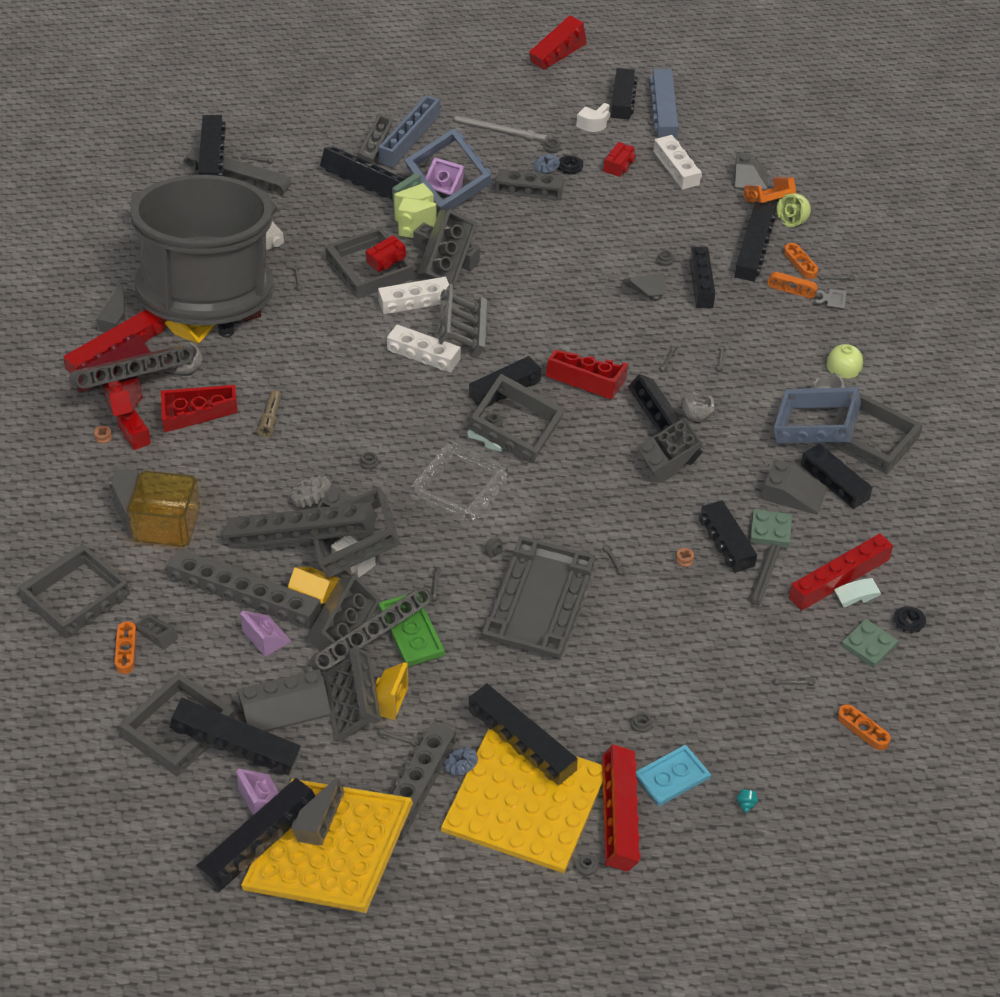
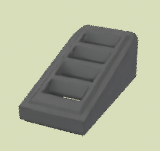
(162, 640)

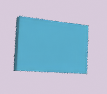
(672, 775)

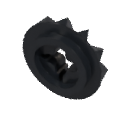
(576, 162)
(914, 614)

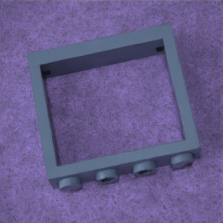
(465, 192)
(813, 399)

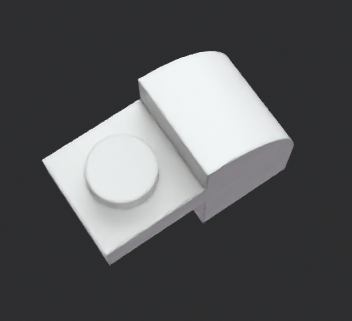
(593, 120)

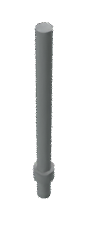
(530, 135)

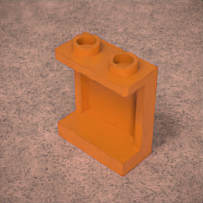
(782, 186)

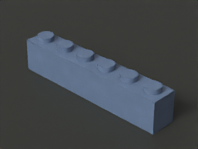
(663, 103)
(409, 131)

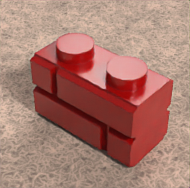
(619, 159)
(385, 253)
(134, 430)

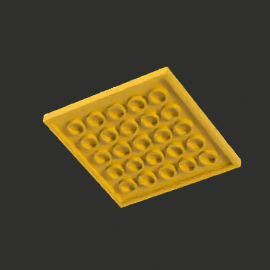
(519, 809)
(347, 864)

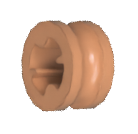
(103, 438)
(688, 561)

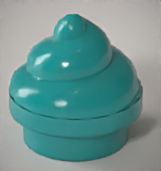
(747, 799)

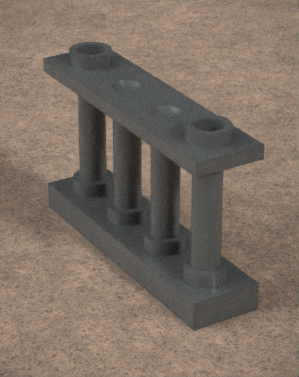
(477, 319)

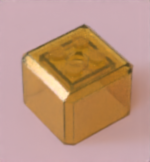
(164, 508)

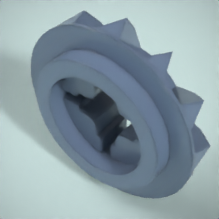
(541, 166)
(462, 766)

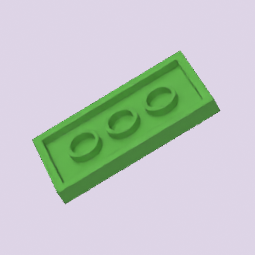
(414, 635)

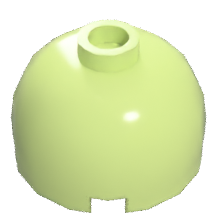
(793, 206)
(845, 361)

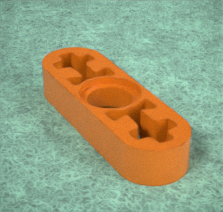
(802, 267)
(781, 278)
(122, 640)
(868, 736)

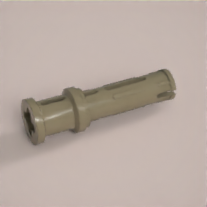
(274, 400)

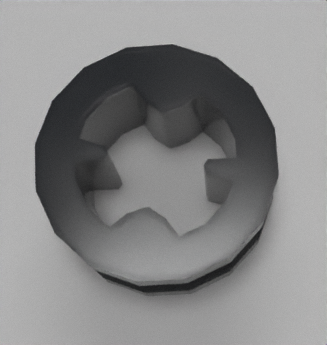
(222, 329)

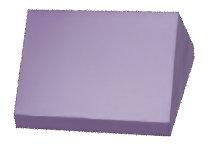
(445, 176)
(263, 632)
(255, 788)

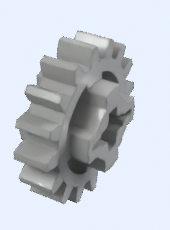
(310, 491)

